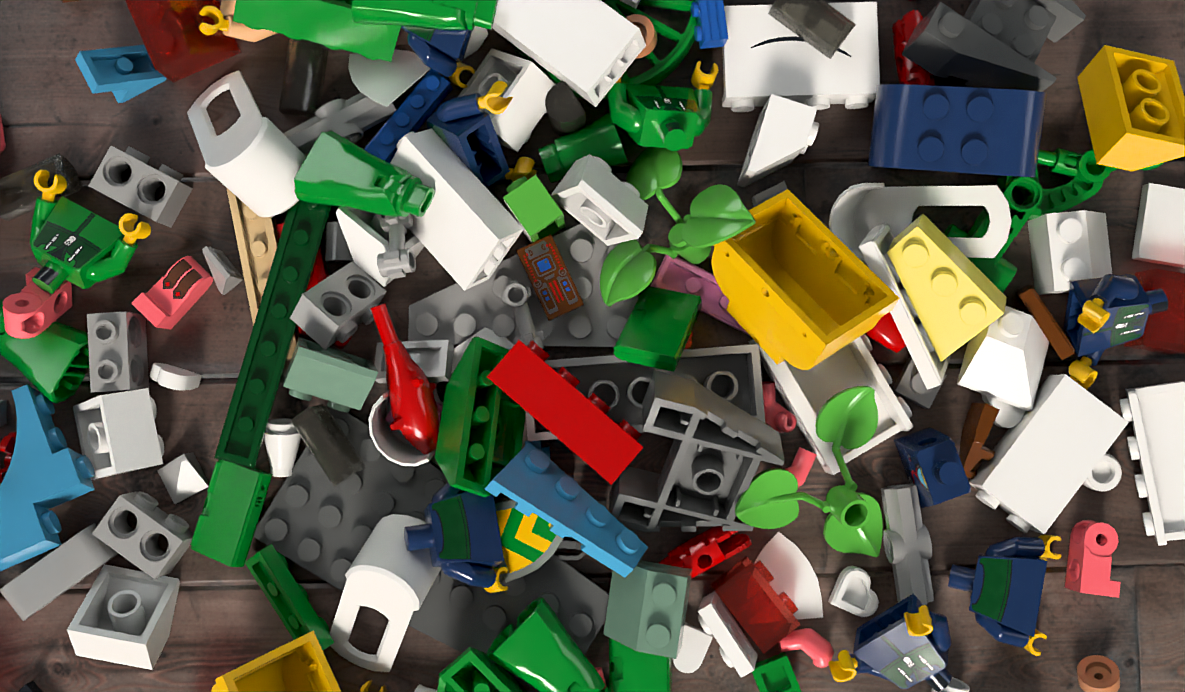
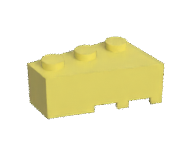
(944, 286)

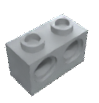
(140, 189)
(338, 305)
(117, 351)
(141, 544)

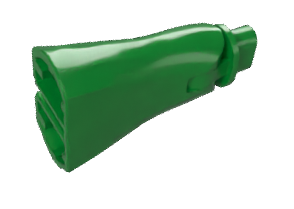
(426, 13)
(349, 176)
(48, 358)
(544, 653)

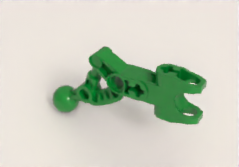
(1085, 181)

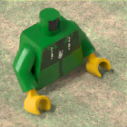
(663, 114)
(76, 242)

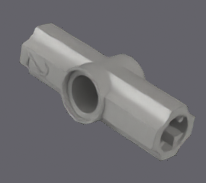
(343, 117)
(907, 542)

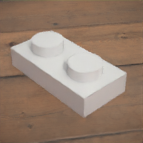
(734, 645)

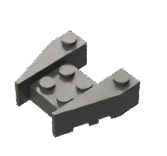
(992, 42)
(707, 465)

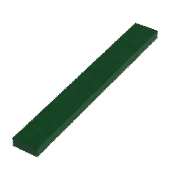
(272, 334)

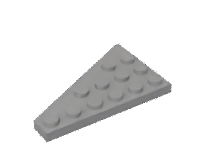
(461, 314)

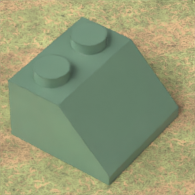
(329, 376)
(649, 608)

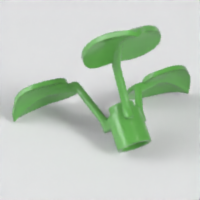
(713, 218)
(854, 517)

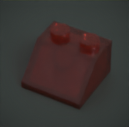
(174, 36)

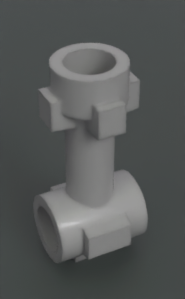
(398, 259)
(518, 296)

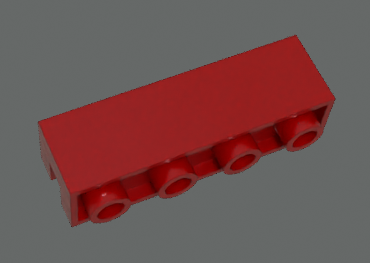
(565, 411)

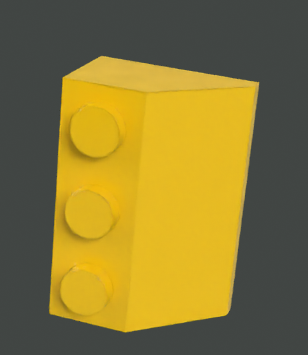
(1133, 108)

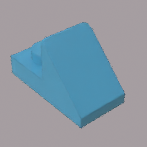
(122, 70)

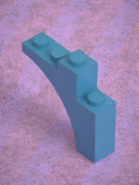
(38, 478)

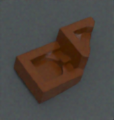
(974, 434)

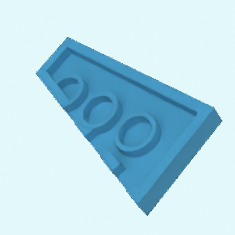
(550, 493)

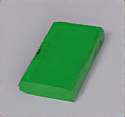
(658, 328)
(230, 513)
(637, 670)

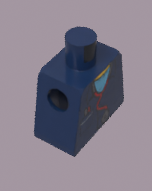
(933, 466)

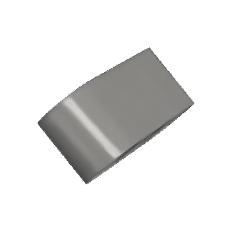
(57, 573)

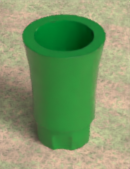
(596, 139)

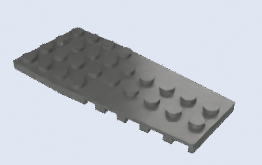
(329, 525)

